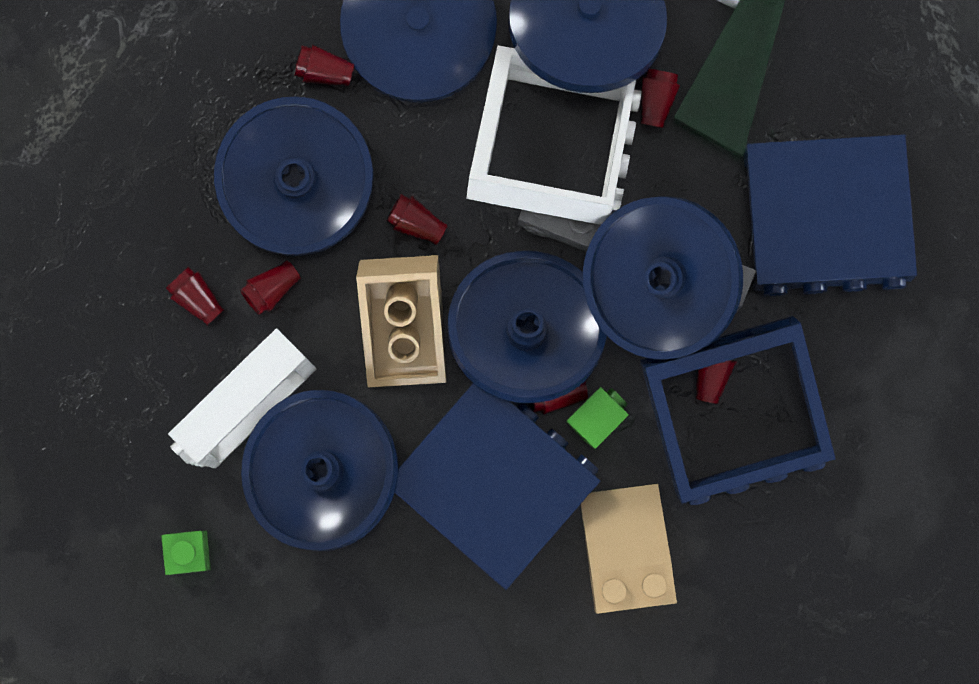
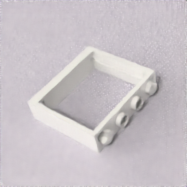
(539, 197)
(240, 402)

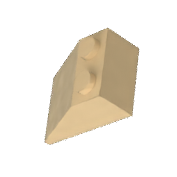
(402, 320)
(627, 549)

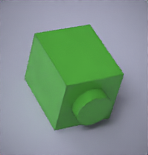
(598, 417)
(186, 552)

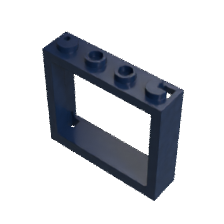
(725, 349)

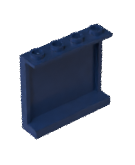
(830, 214)
(495, 482)

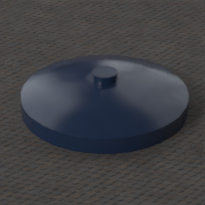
(588, 42)
(418, 46)
(293, 176)
(663, 277)
(524, 327)
(319, 470)

